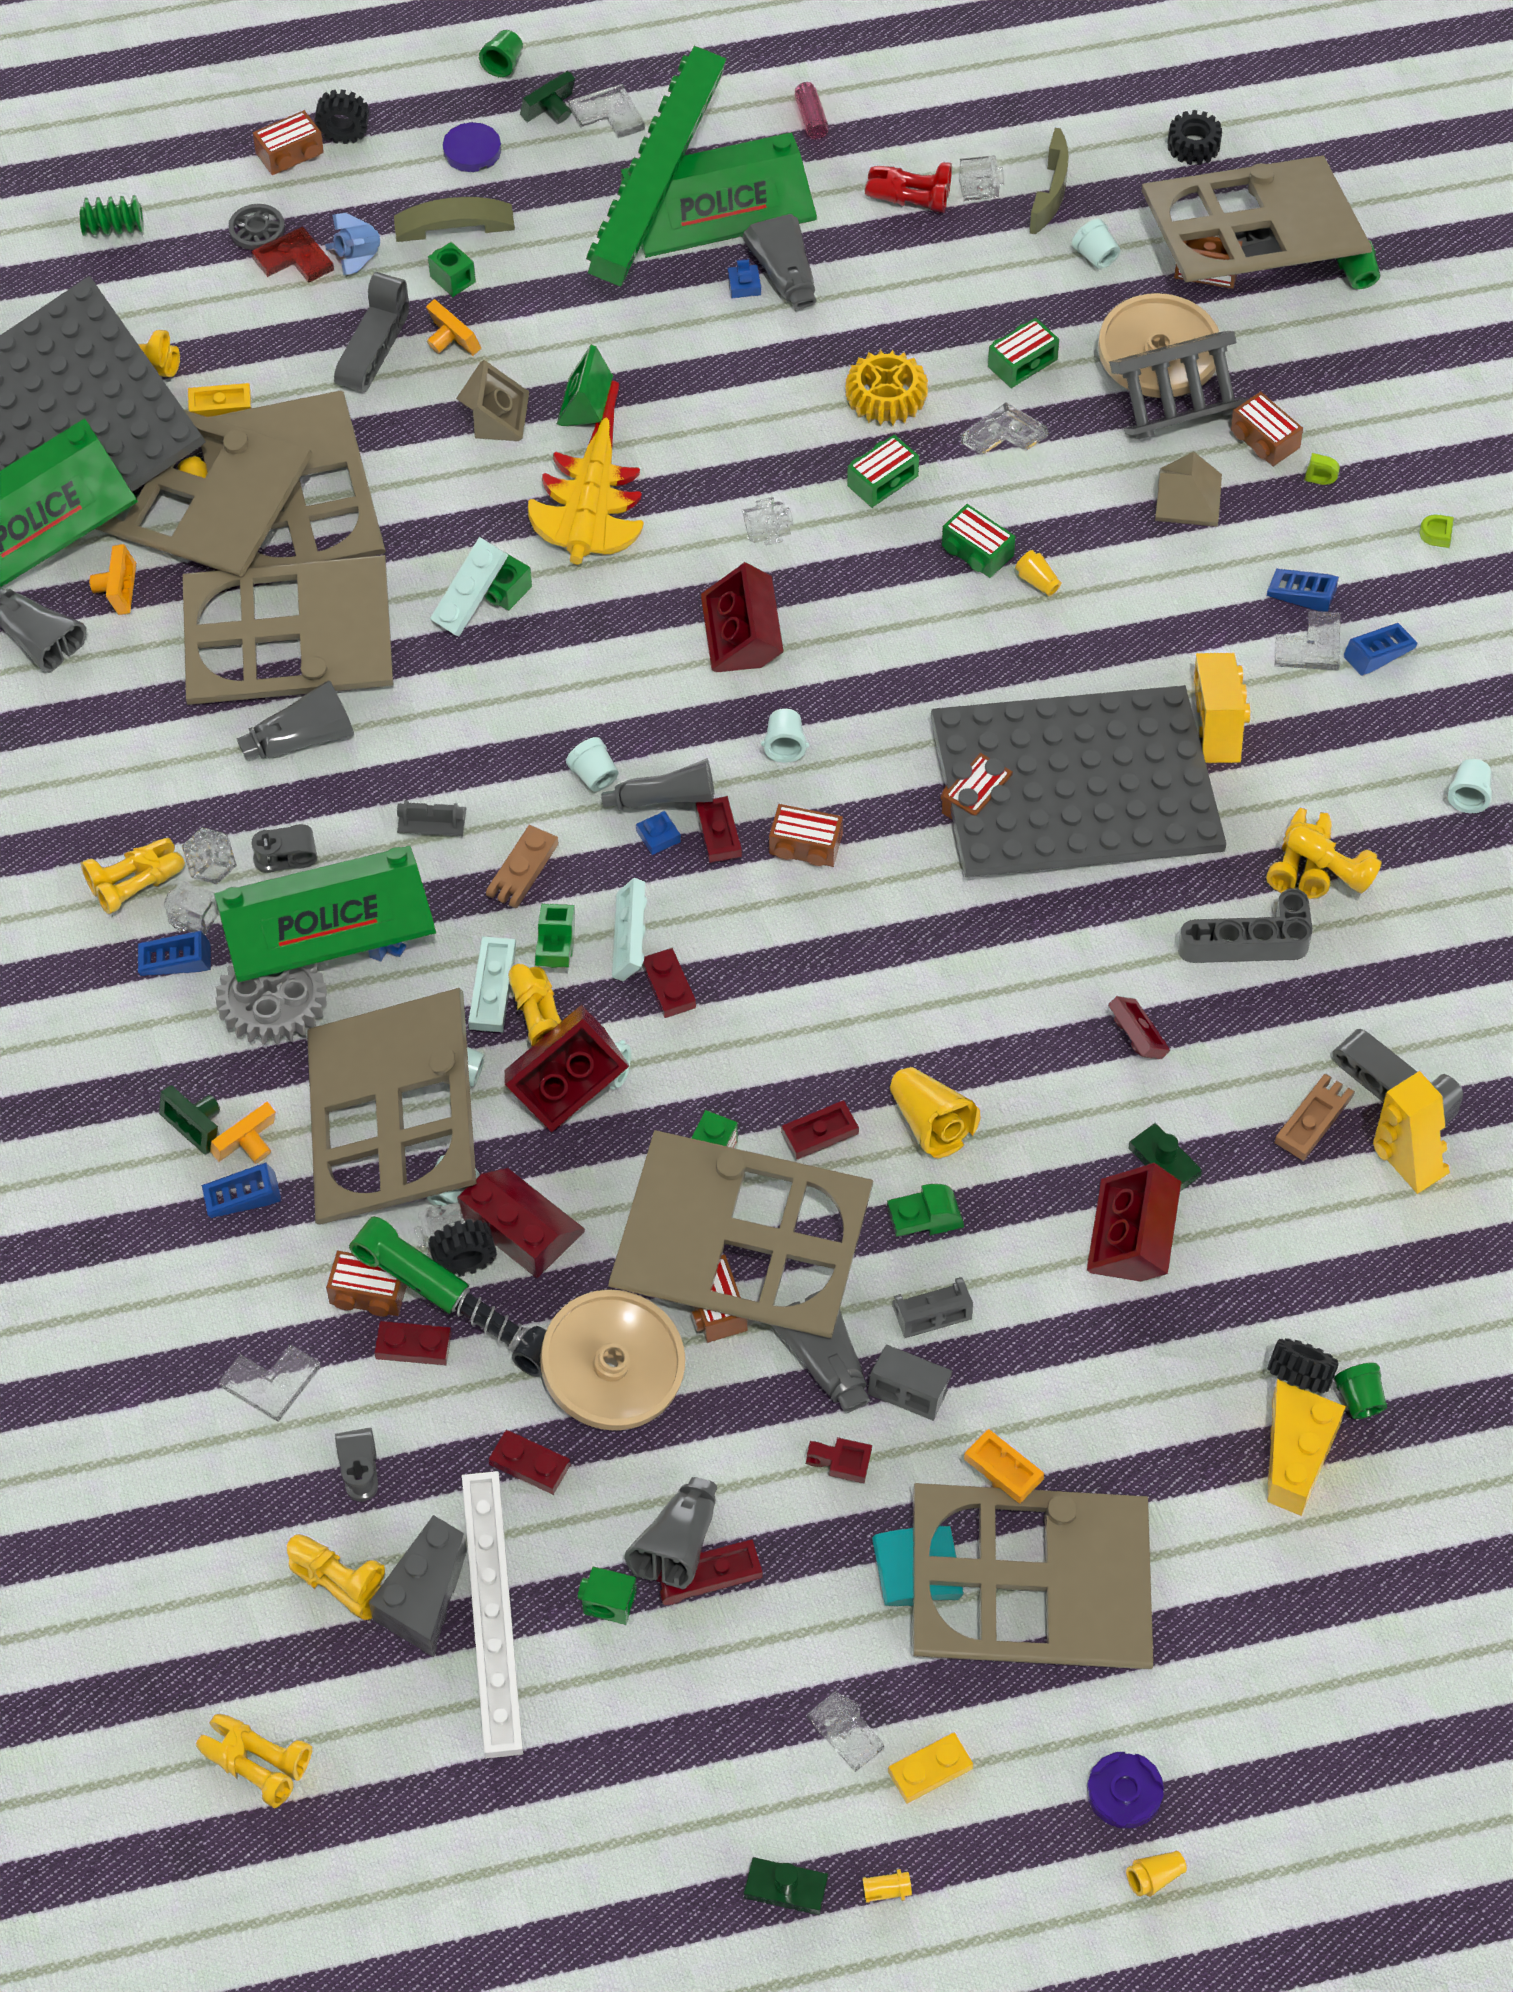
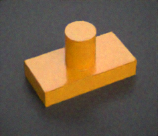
(450, 330)
(119, 580)
(246, 1135)
(1004, 1466)

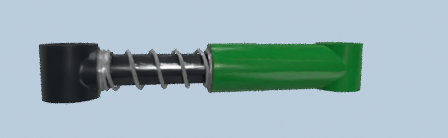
(380, 1246)

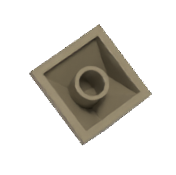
(496, 403)
(1189, 492)

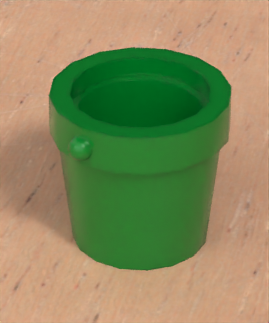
(501, 53)
(1360, 269)
(1362, 1390)

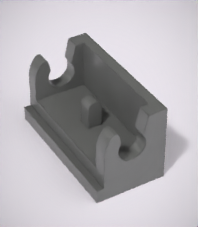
(933, 1309)
(909, 1382)

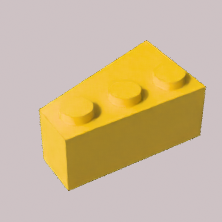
(1221, 706)
(1411, 1132)
(1300, 1442)

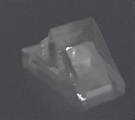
(845, 1730)

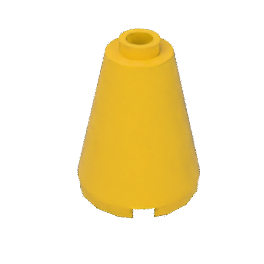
(934, 1112)

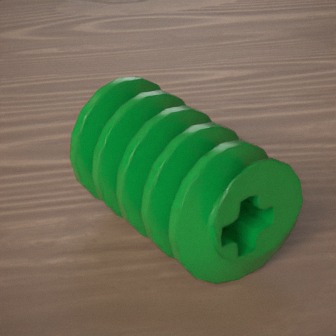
(111, 215)

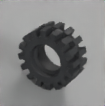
(342, 105)
(1194, 149)
(463, 1246)
(1303, 1365)

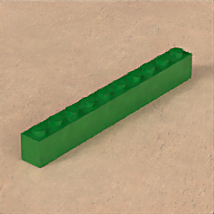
(656, 166)

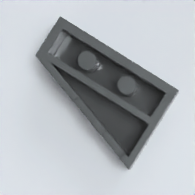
(421, 1585)

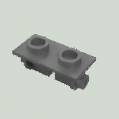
(431, 819)

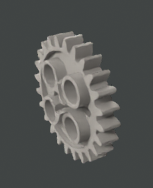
(272, 1003)

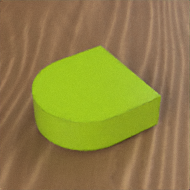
(1322, 469)
(1437, 530)

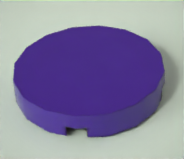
(471, 146)
(1125, 1790)

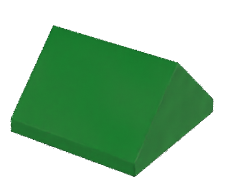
(586, 390)

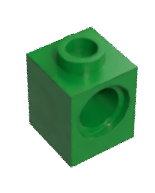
(451, 269)
(510, 583)
(608, 1595)

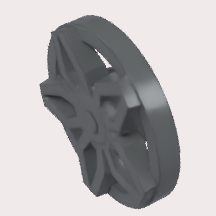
(256, 226)

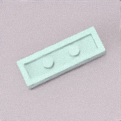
(469, 586)
(629, 929)
(492, 984)

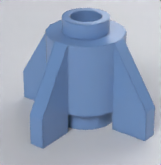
(355, 241)

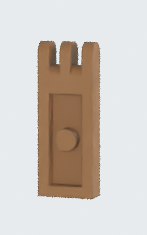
(523, 866)
(1313, 1118)

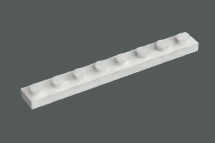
(492, 1615)

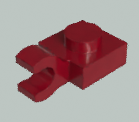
(846, 1460)

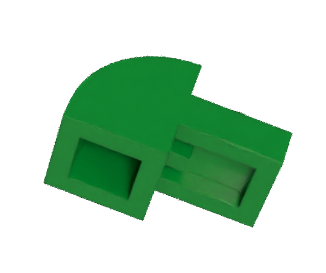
(555, 935)
(929, 1210)

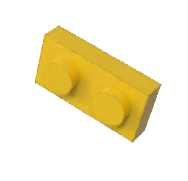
(219, 399)
(930, 1767)

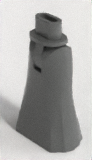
(782, 253)
(40, 630)
(307, 722)
(686, 784)
(830, 1362)
(675, 1536)

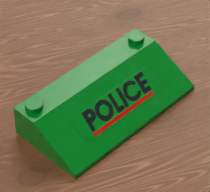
(728, 190)
(56, 498)
(324, 913)

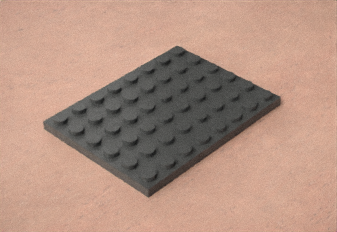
(81, 364)
(1088, 782)

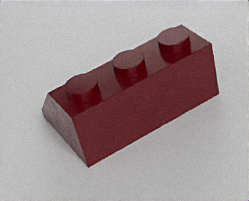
(742, 620)
(565, 1068)
(520, 1219)
(1134, 1224)

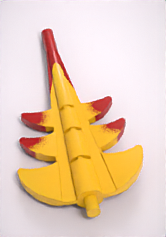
(588, 500)

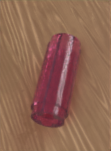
(811, 110)

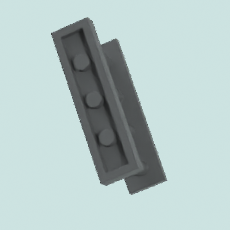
(1159, 361)

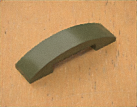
(1047, 204)
(453, 213)

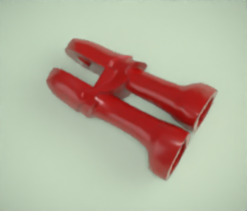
(890, 185)

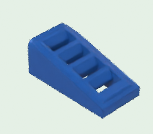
(1311, 599)
(1365, 660)
(187, 964)
(258, 1198)

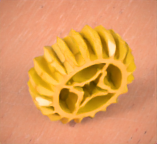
(886, 397)

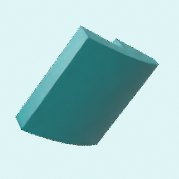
(895, 1565)

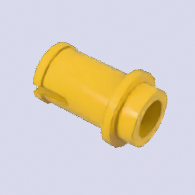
(887, 1886)

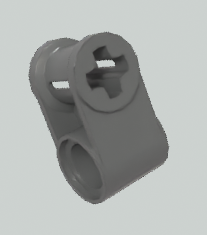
(286, 847)
(357, 1459)

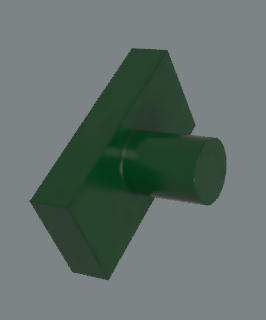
(549, 98)
(190, 1119)
(1162, 1148)
(786, 1886)

